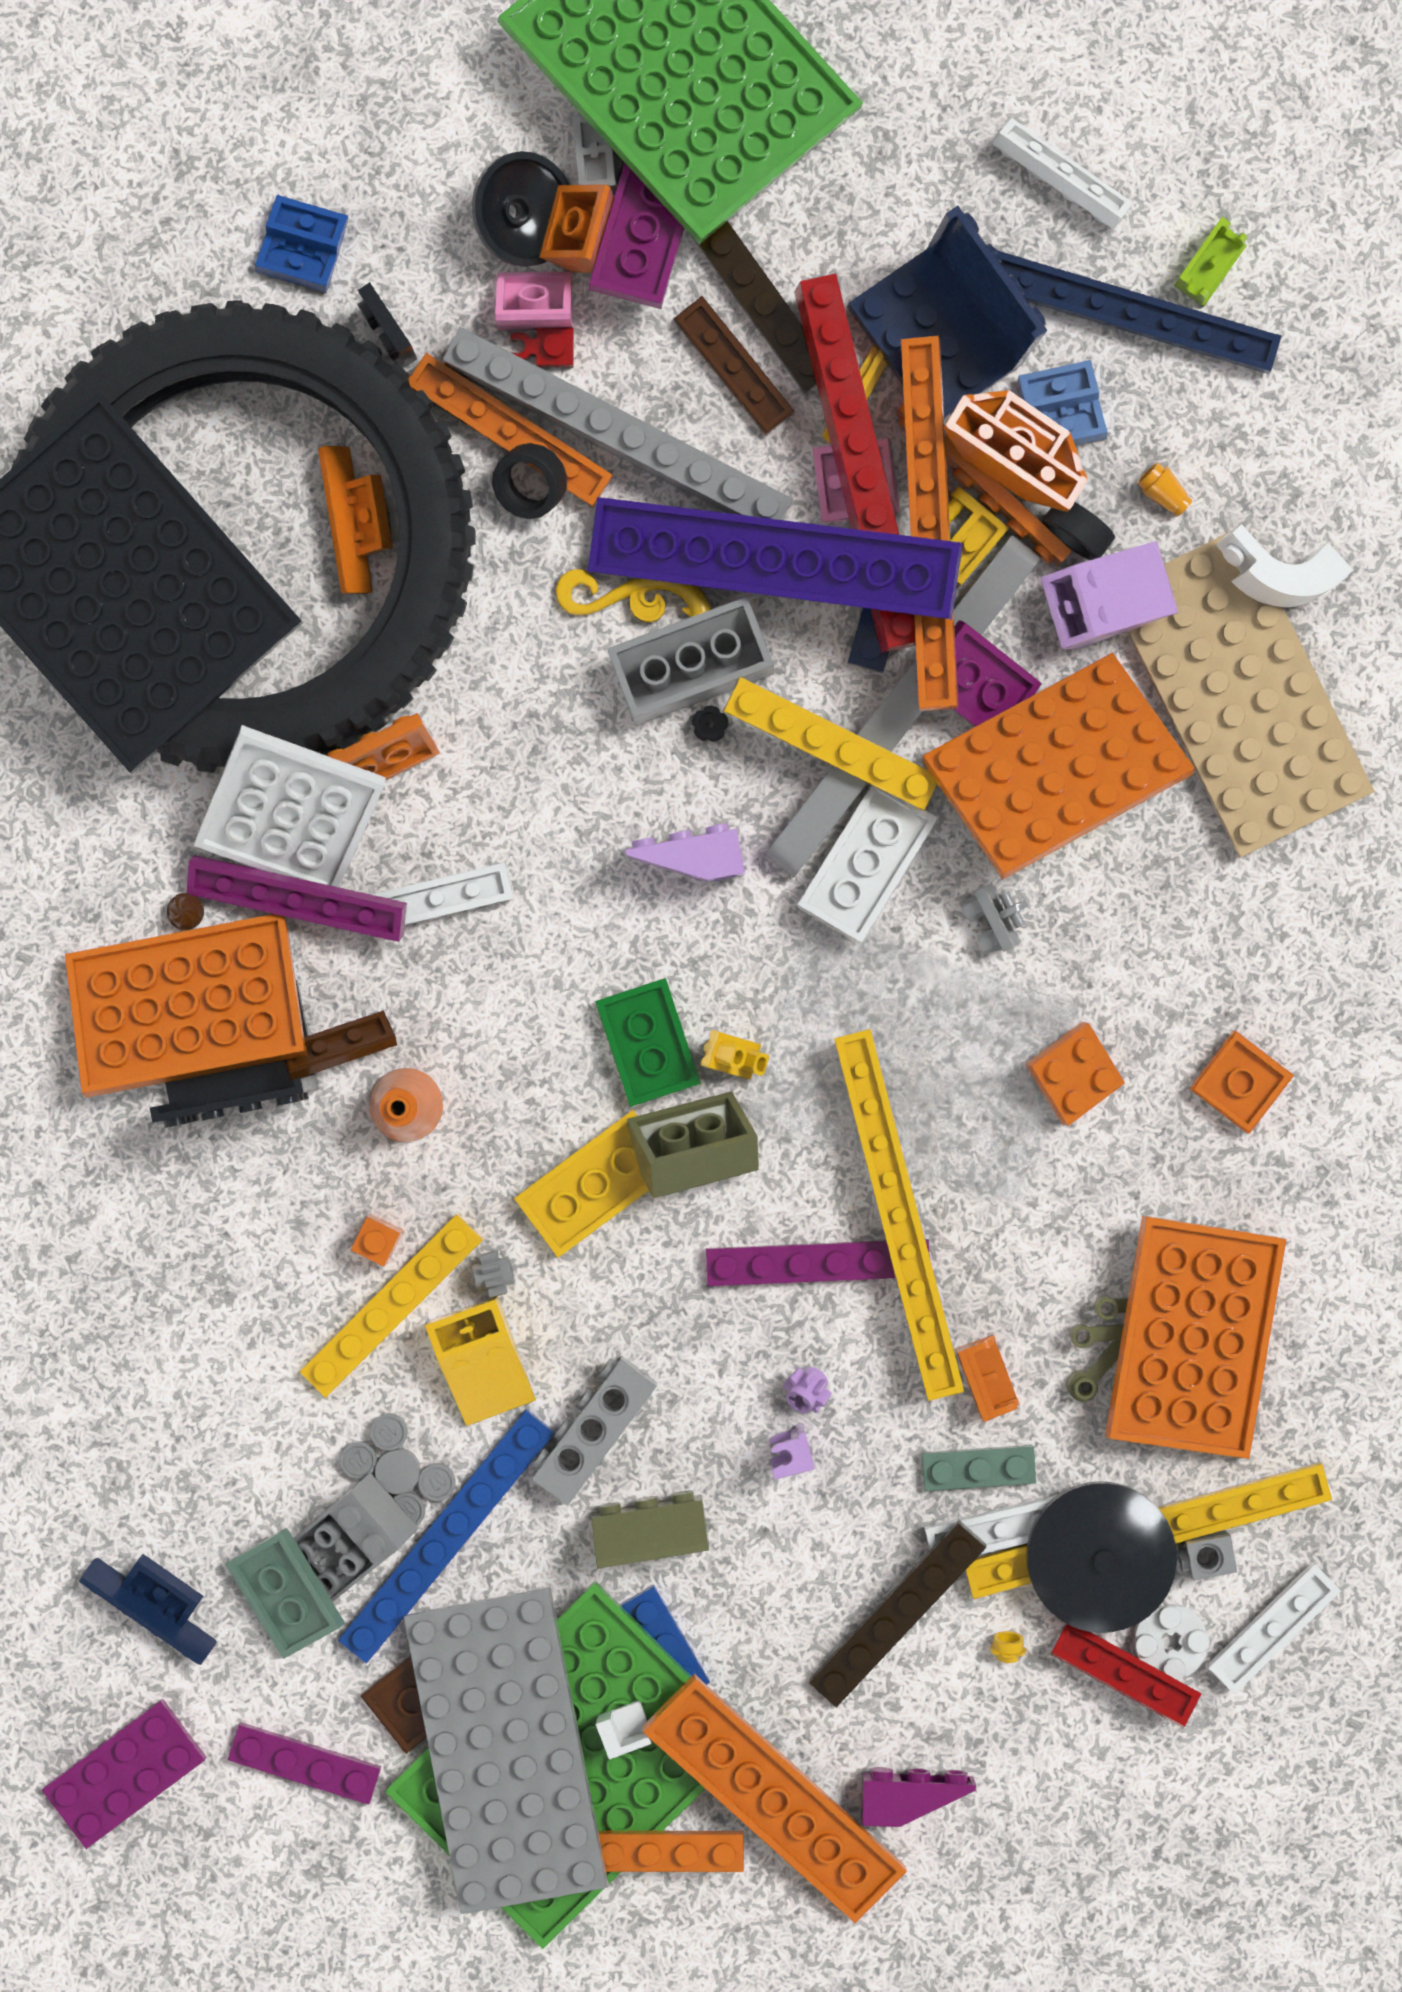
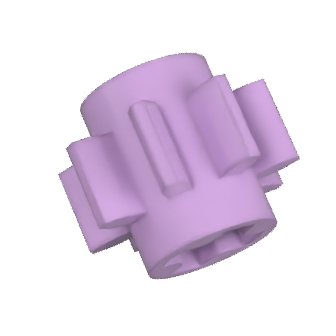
(807, 1390)

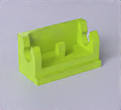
(1211, 262)

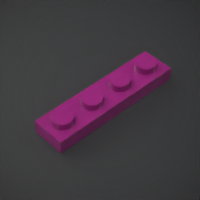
(304, 1763)

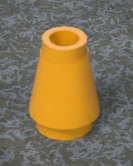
(1163, 488)

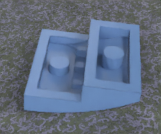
(1069, 398)

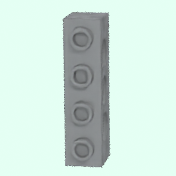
(567, 1481)

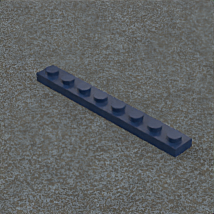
(1143, 314)

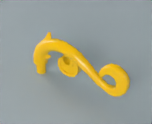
(635, 589)

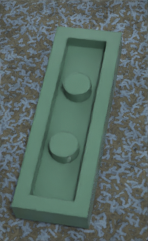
(979, 1467)

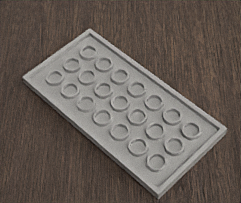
(506, 1751)

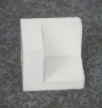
(622, 1729)

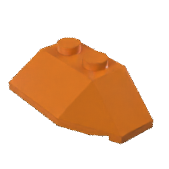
(1018, 448)

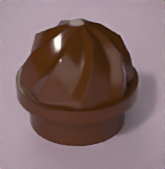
(185, 911)

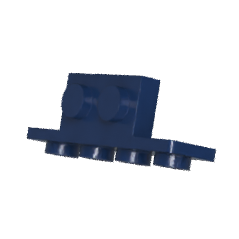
(154, 1601)

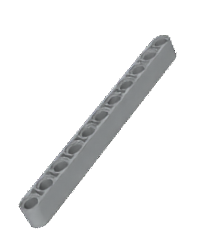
(897, 712)

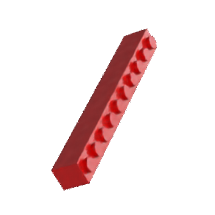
(850, 430)

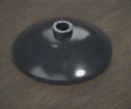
(530, 186)

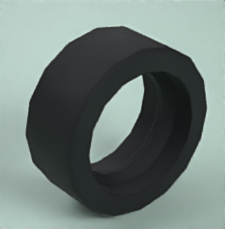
(508, 494)
(1080, 531)

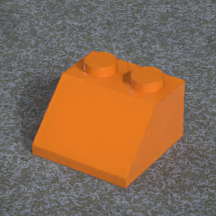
(577, 226)

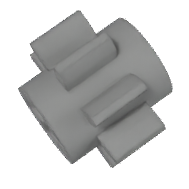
(493, 1274)

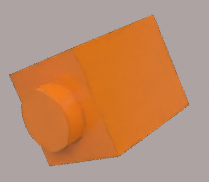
(377, 1240)

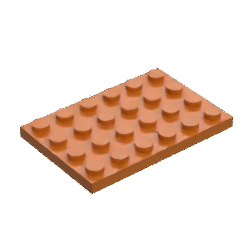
(1058, 765)
(184, 1005)
(1195, 1337)

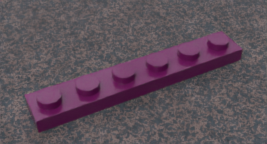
(296, 898)
(799, 1263)

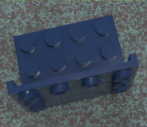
(963, 298)

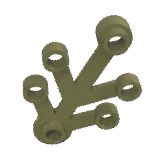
(1109, 1355)

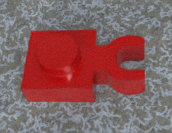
(551, 347)

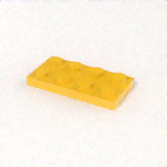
(585, 1189)

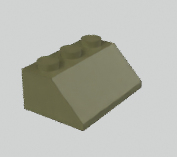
(693, 1144)
(649, 1529)

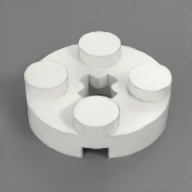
(1192, 1639)

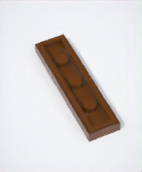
(734, 365)

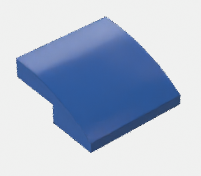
(301, 243)

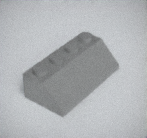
(691, 660)

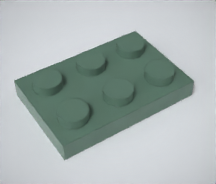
(285, 1593)

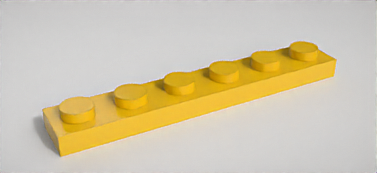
(830, 743)
(391, 1305)

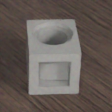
(1221, 1564)

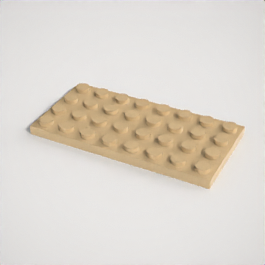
(1247, 705)

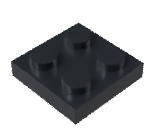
(379, 317)

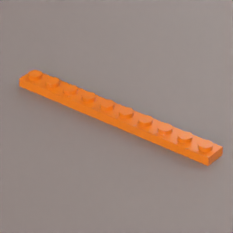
(928, 509)

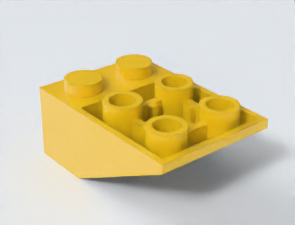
(480, 1360)

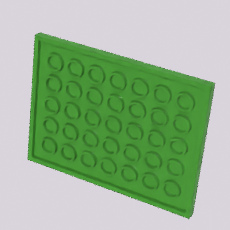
(689, 92)
(607, 1667)

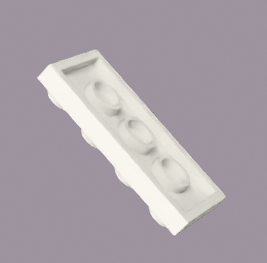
(867, 863)

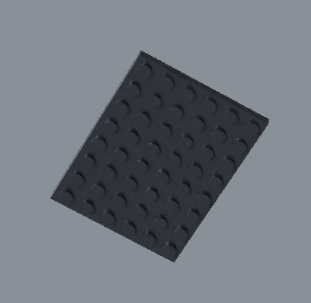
(126, 585)

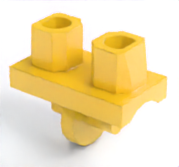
(734, 1055)

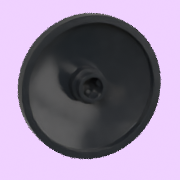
(1101, 1557)

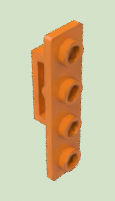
(355, 517)

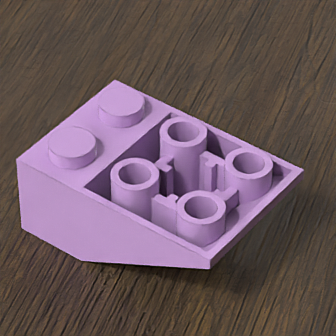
(1109, 595)
(701, 857)

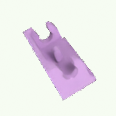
(794, 1453)

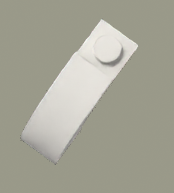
(1276, 581)

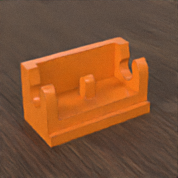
(987, 1378)

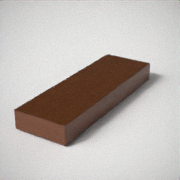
(342, 1045)

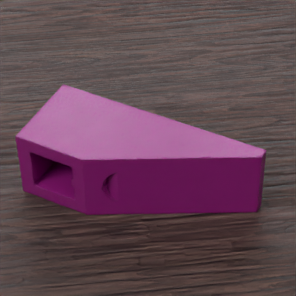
(902, 1798)

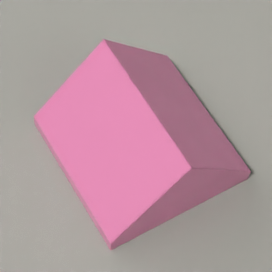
(533, 300)

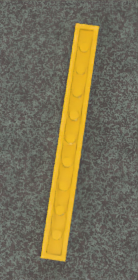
(899, 1214)
(1187, 1520)

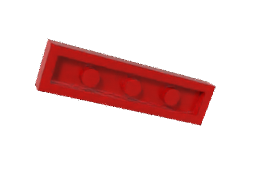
(1126, 1674)

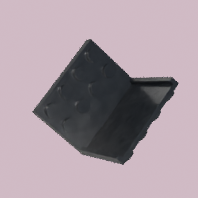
(233, 1088)

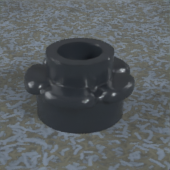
(713, 714)

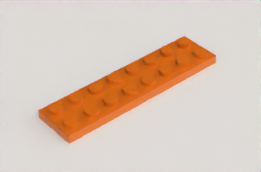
(774, 1798)

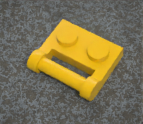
(978, 533)

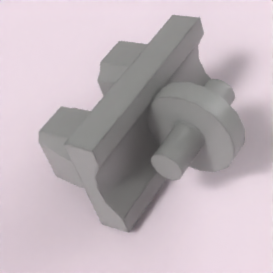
(1002, 932)

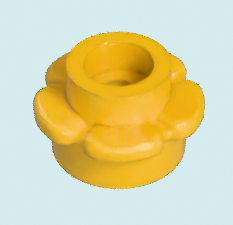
(1008, 1646)

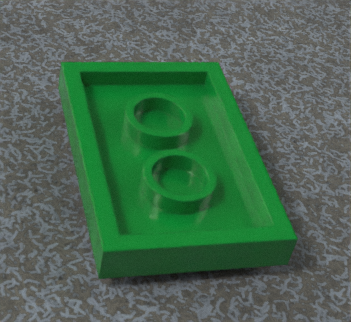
(647, 1042)

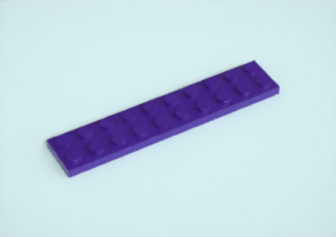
(775, 557)

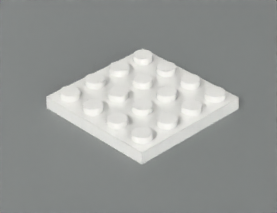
(288, 809)

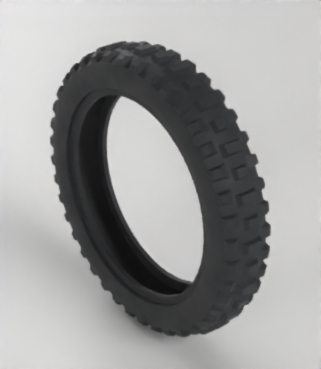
(432, 507)

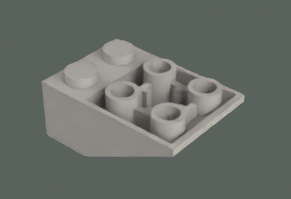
(354, 1536)

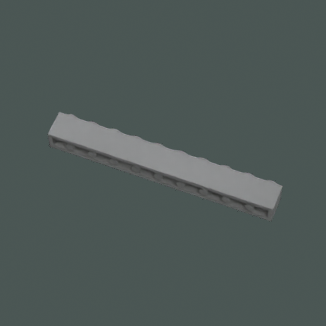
(612, 429)

